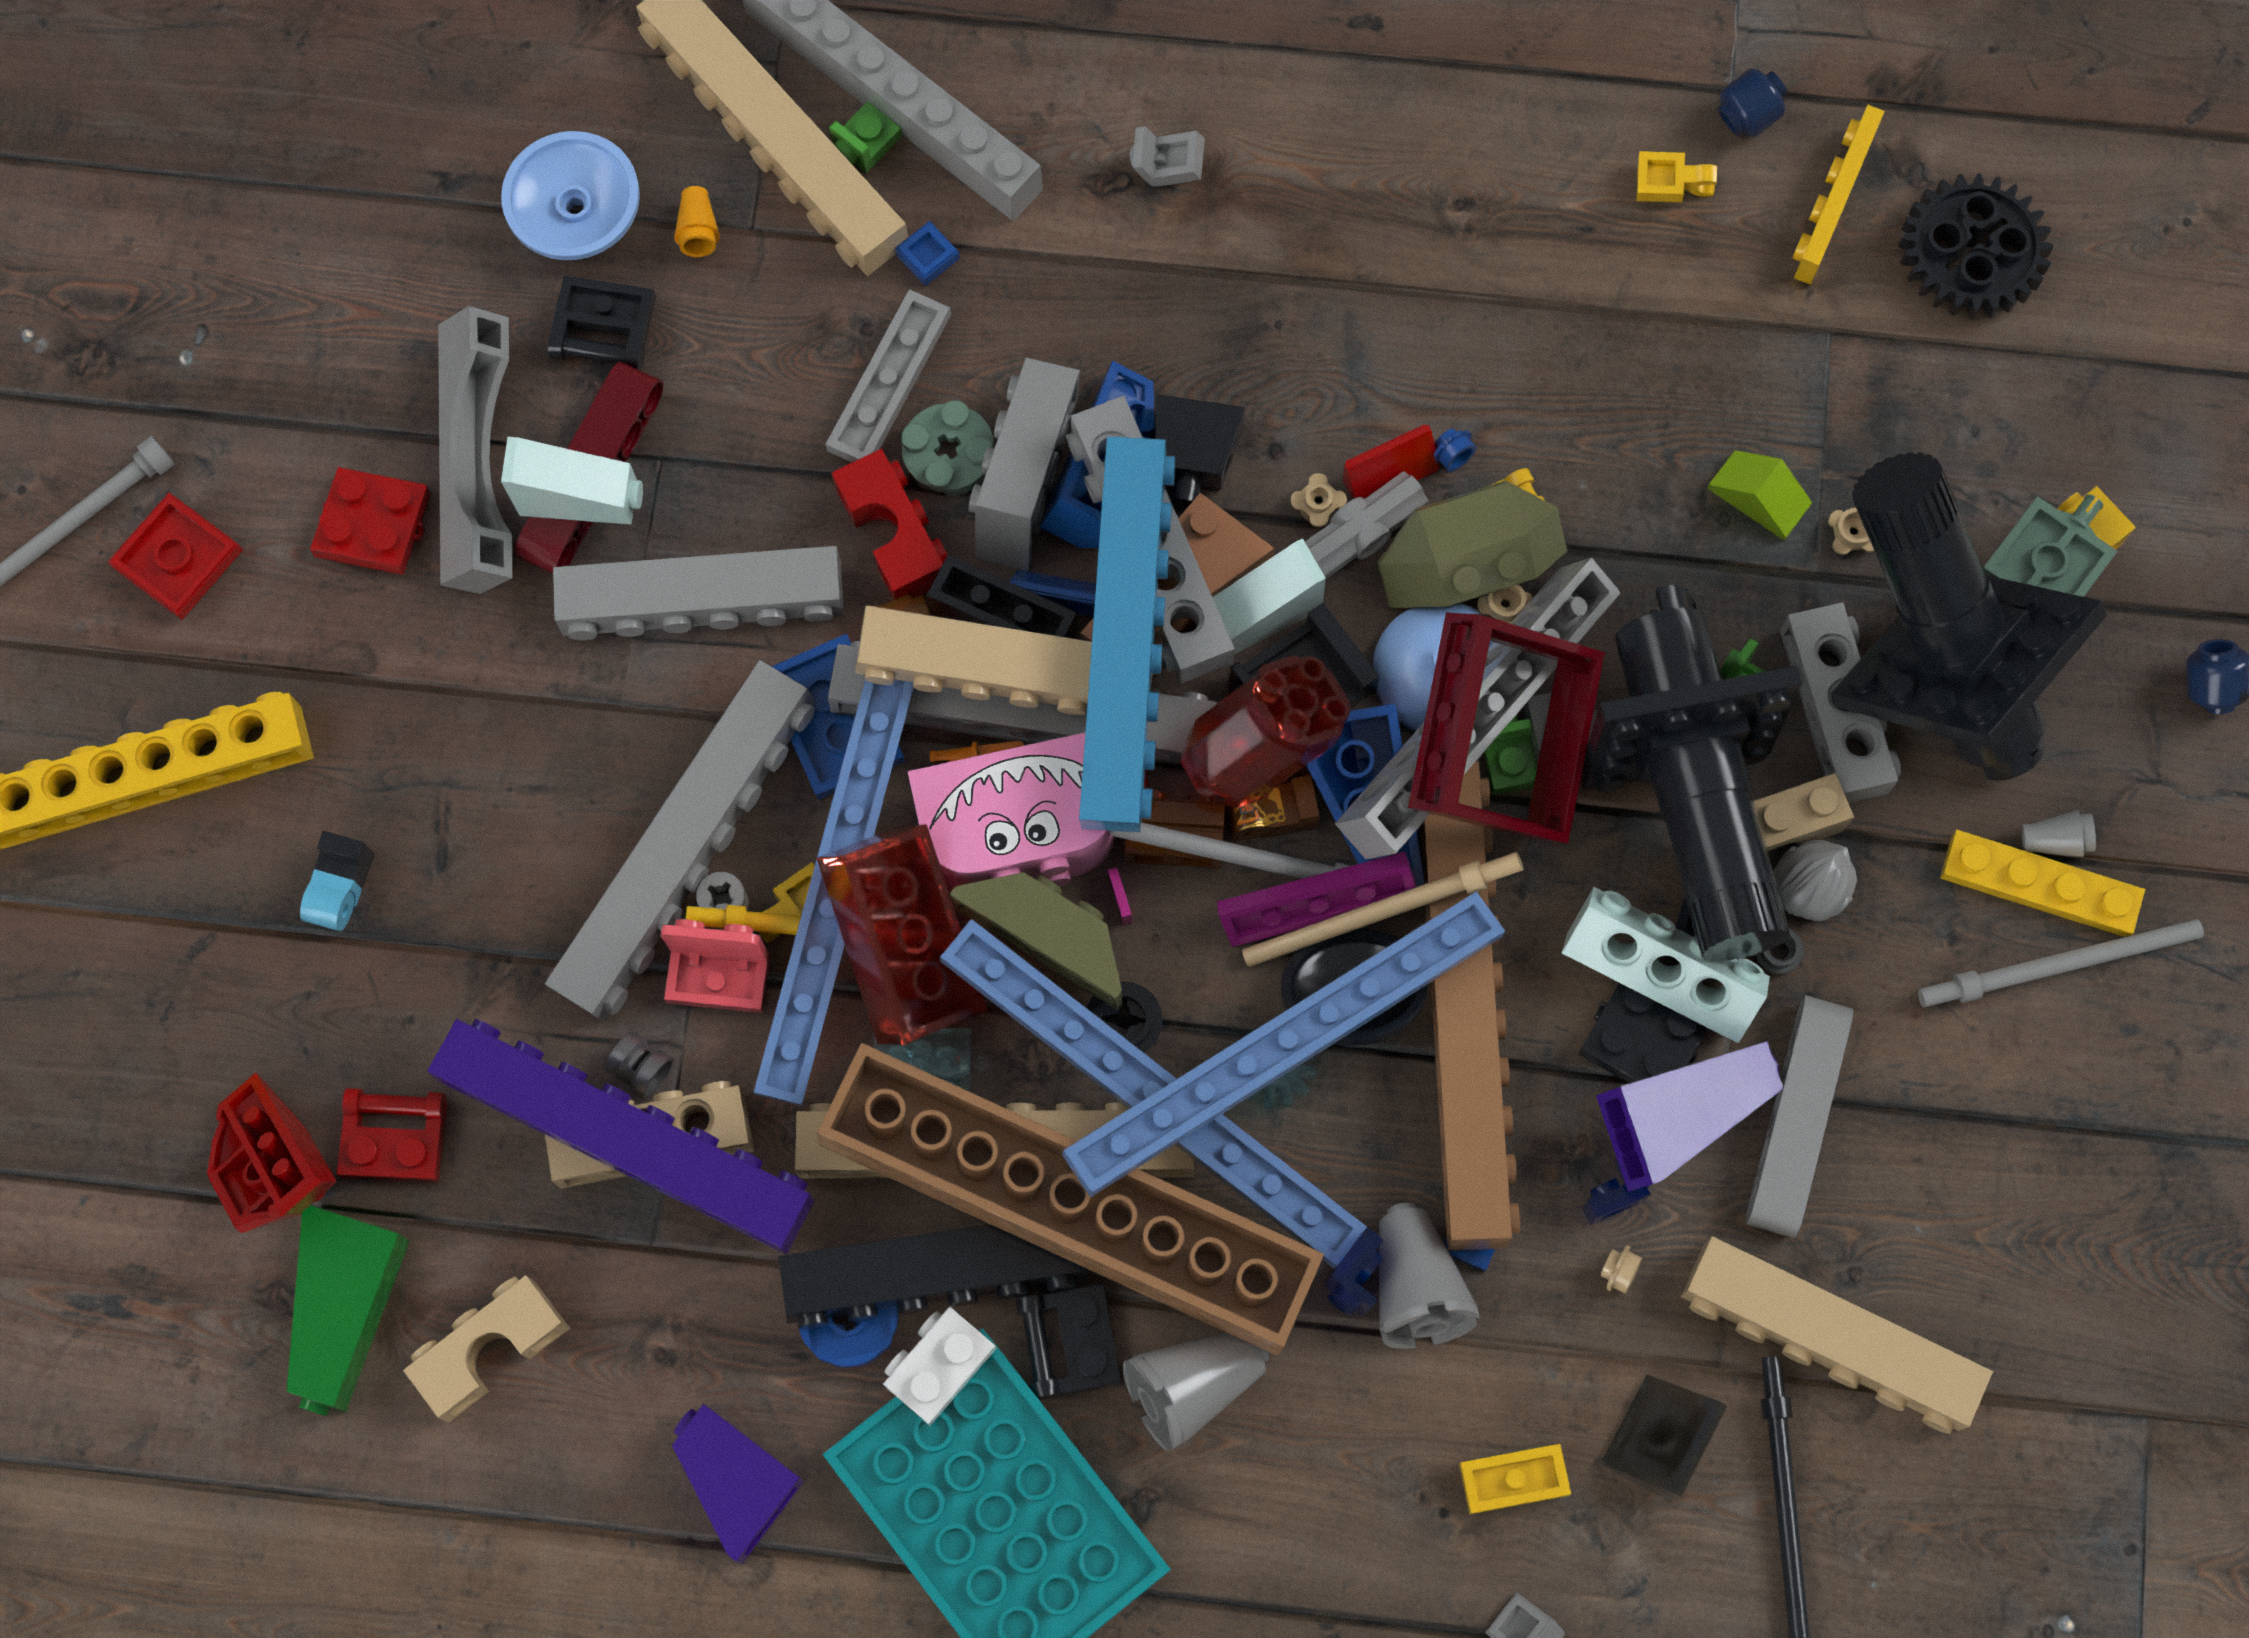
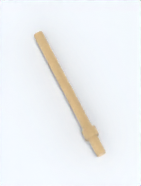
(1470, 878)

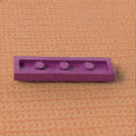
(1313, 899)

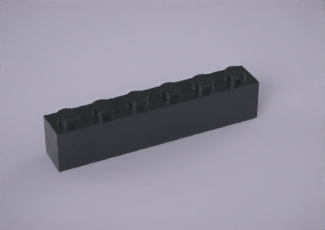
(915, 1272)

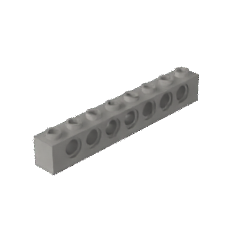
(1563, 608)

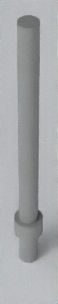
(1227, 851)
(1971, 985)

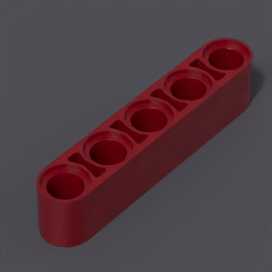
(607, 431)

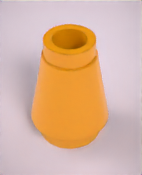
(696, 225)

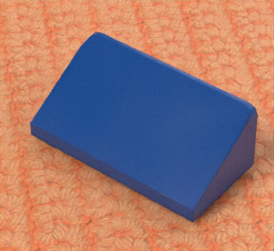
(1067, 592)

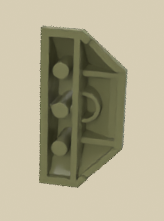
(1471, 547)
(1047, 928)

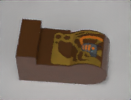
(1286, 811)

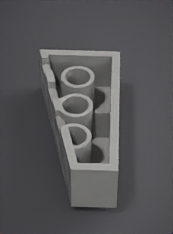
(1023, 462)

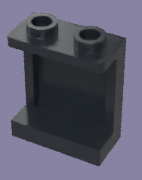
(1322, 639)

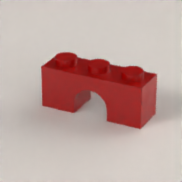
(875, 491)

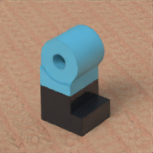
(336, 881)

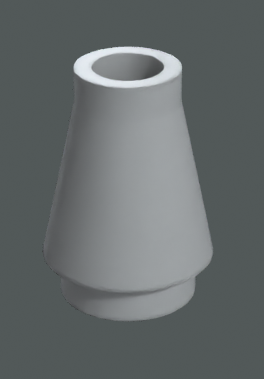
(2061, 835)

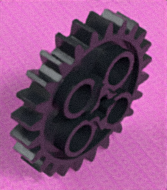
(2004, 273)

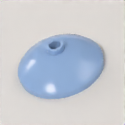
(566, 173)
(1408, 658)

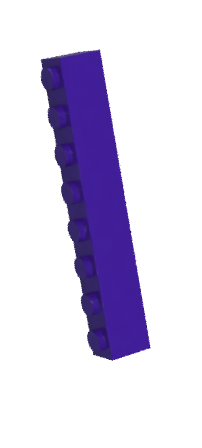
(621, 1135)

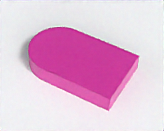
(1119, 895)

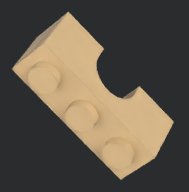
(1804, 813)
(447, 1370)

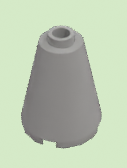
(1419, 1282)
(1191, 1383)

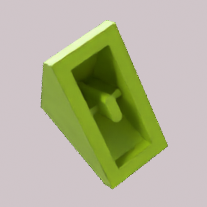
(1762, 490)

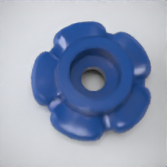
(1454, 449)

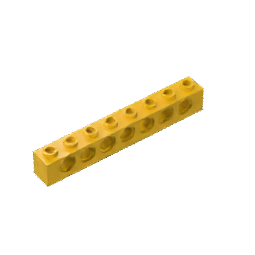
(186, 773)

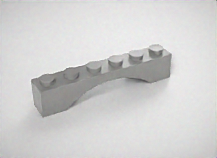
(472, 532)

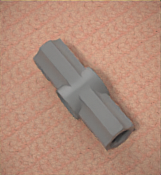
(1366, 524)

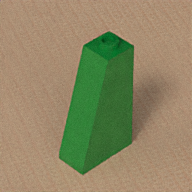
(338, 1304)

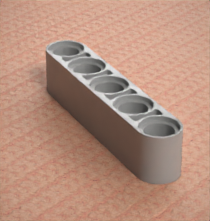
(1799, 1116)

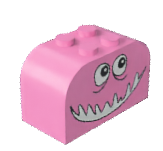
(1010, 814)

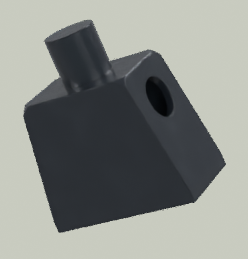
(1201, 439)

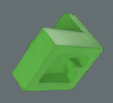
(865, 136)
(1511, 758)

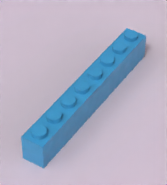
(1124, 635)

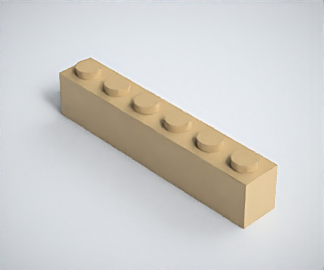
(974, 659)
(1836, 1335)

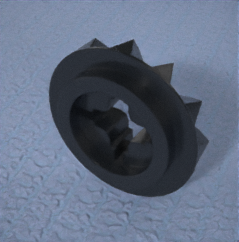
(1141, 1006)

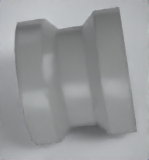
(720, 882)

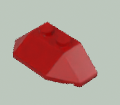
(264, 1159)

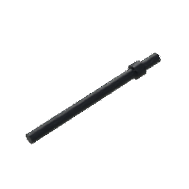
(1777, 1410)

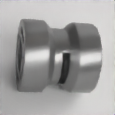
(639, 1064)

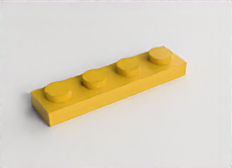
(1829, 209)
(2042, 883)

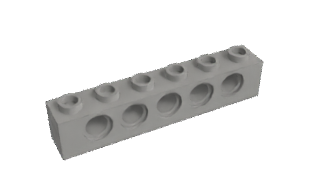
(1185, 653)

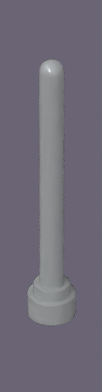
(147, 461)

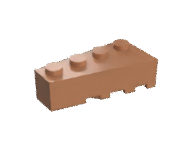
(1221, 548)

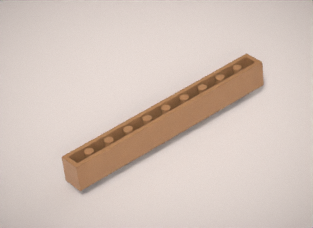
(1467, 1051)

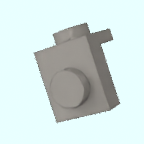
(1168, 157)

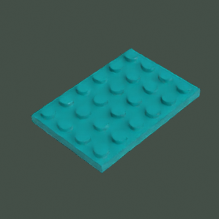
(998, 1512)

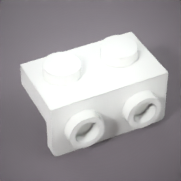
(938, 1364)

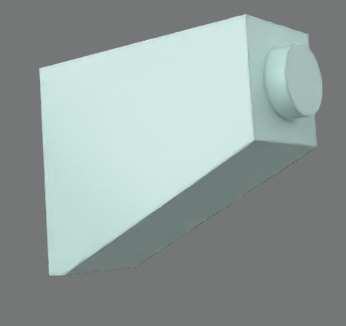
(569, 483)
(1271, 596)

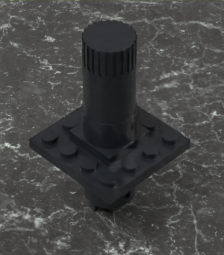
(1965, 643)
(1693, 743)

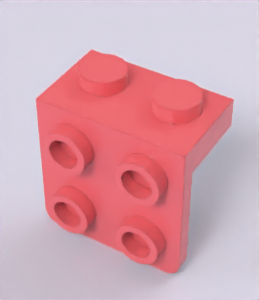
(716, 966)

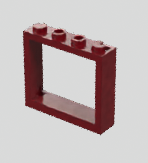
(1452, 717)

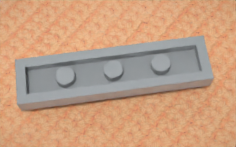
(889, 377)

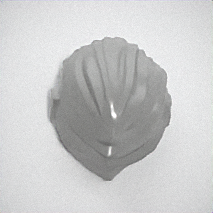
(1815, 880)

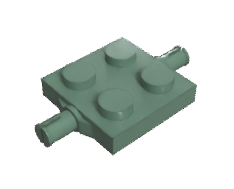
(2053, 549)

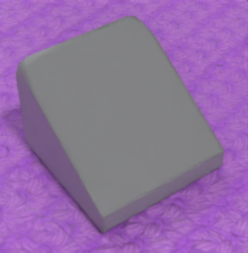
(1523, 1620)

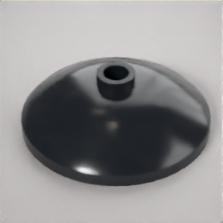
(1330, 959)

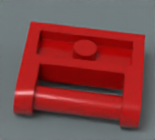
(391, 1151)

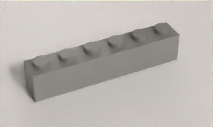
(698, 592)

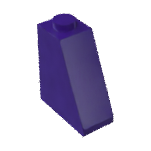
(734, 1480)

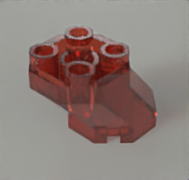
(1265, 731)

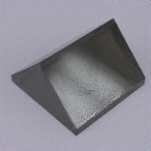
(1663, 1437)

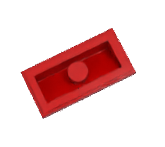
(1376, 467)

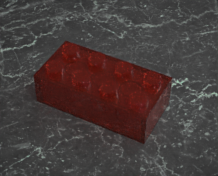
(895, 929)

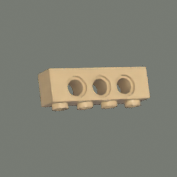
(727, 1123)

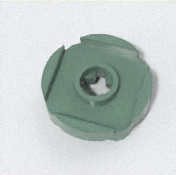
(946, 423)

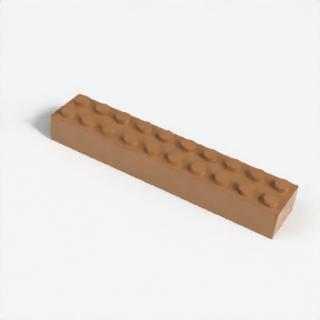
(1018, 1181)

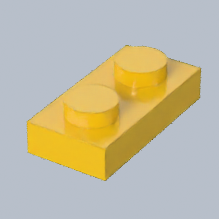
(1515, 1479)

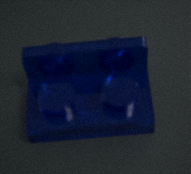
(1352, 1272)

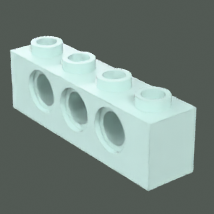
(1678, 987)

